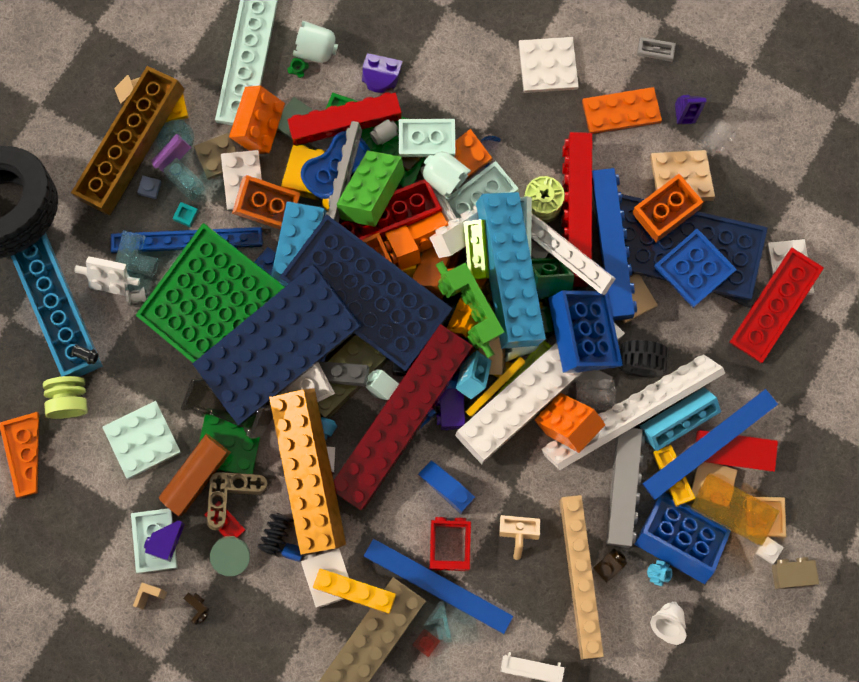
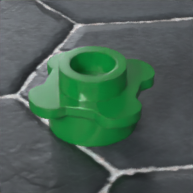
(298, 63)

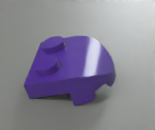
(380, 72)

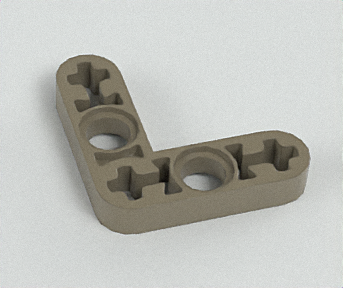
(228, 487)

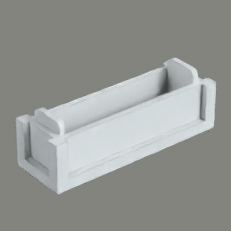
(531, 669)

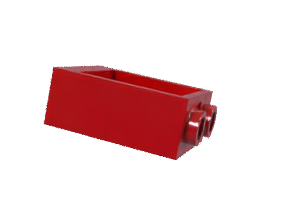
(441, 522)

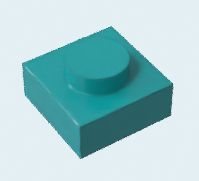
(185, 214)

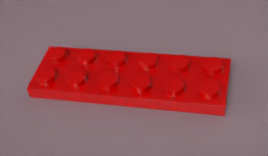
(776, 305)

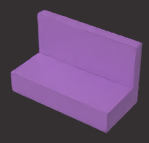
(174, 148)

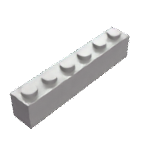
(624, 489)

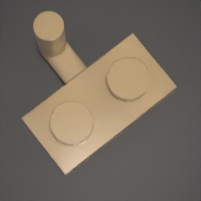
(519, 528)

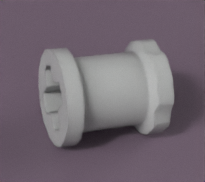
(136, 296)

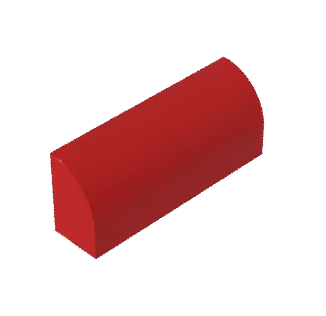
(745, 452)

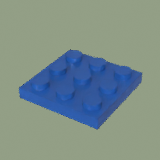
(695, 268)

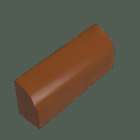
(428, 274)
(194, 475)

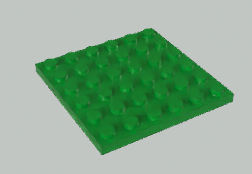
(206, 294)

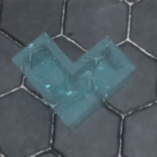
(130, 254)

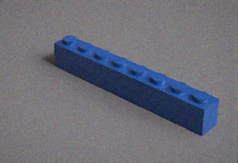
(612, 242)

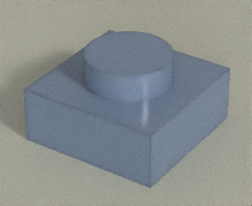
(149, 187)

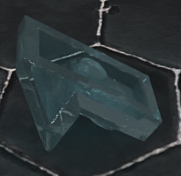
(439, 617)

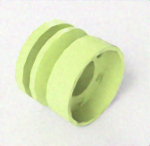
(549, 207)
(64, 397)

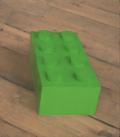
(371, 188)

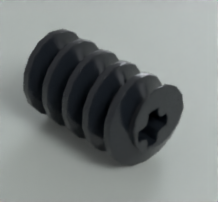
(275, 534)

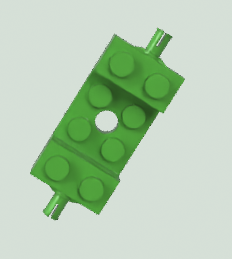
(461, 280)

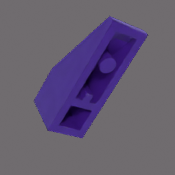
(689, 108)

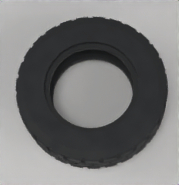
(37, 205)

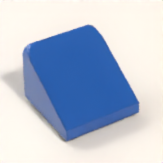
(292, 552)

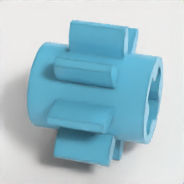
(659, 572)

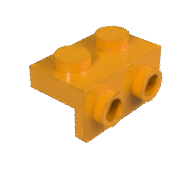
(461, 320)

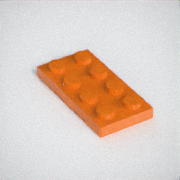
(621, 110)

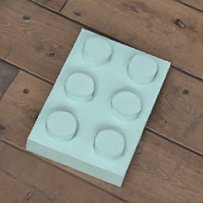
(426, 137)
(142, 527)

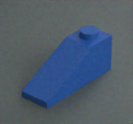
(447, 486)

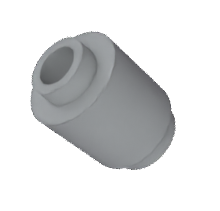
(384, 132)

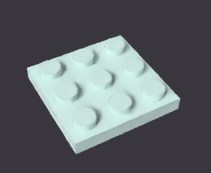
(141, 440)

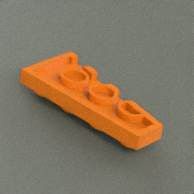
(21, 448)

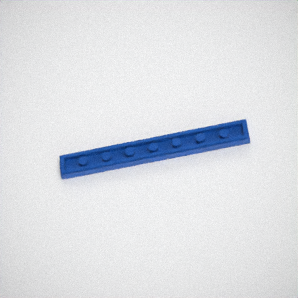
(179, 239)
(710, 444)
(438, 586)

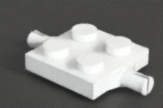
(107, 276)

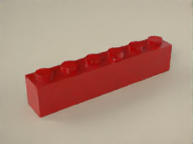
(333, 120)

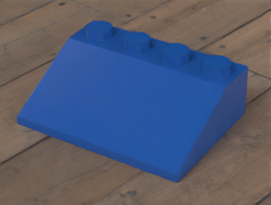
(584, 331)
(683, 538)

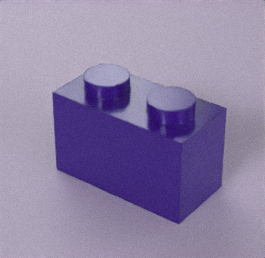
(451, 410)

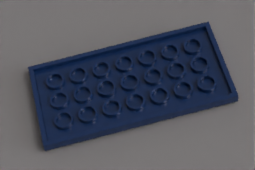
(736, 240)
(388, 304)
(276, 345)

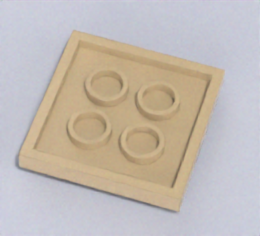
(690, 165)

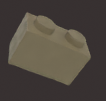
(795, 574)

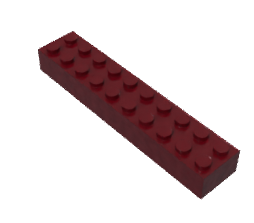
(401, 417)

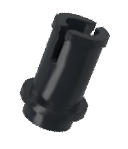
(85, 354)

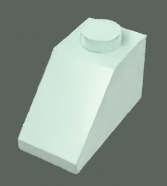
(381, 384)

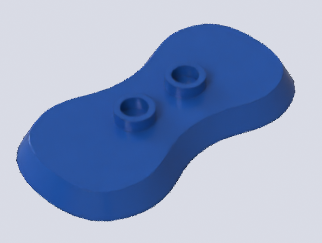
(322, 170)

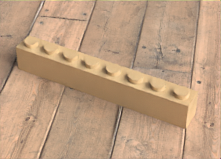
(581, 577)

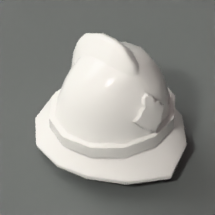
(670, 623)

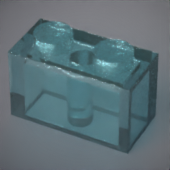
(183, 179)

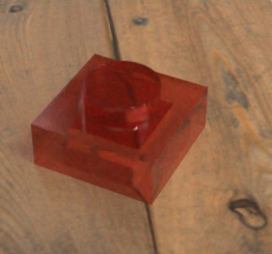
(426, 643)

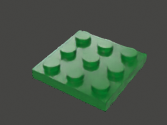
(233, 438)

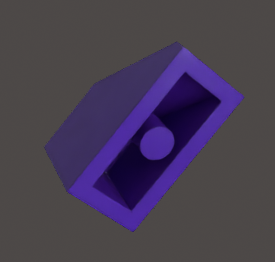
(164, 541)

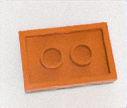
(471, 152)

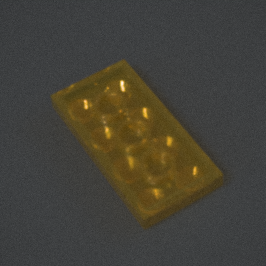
(735, 509)

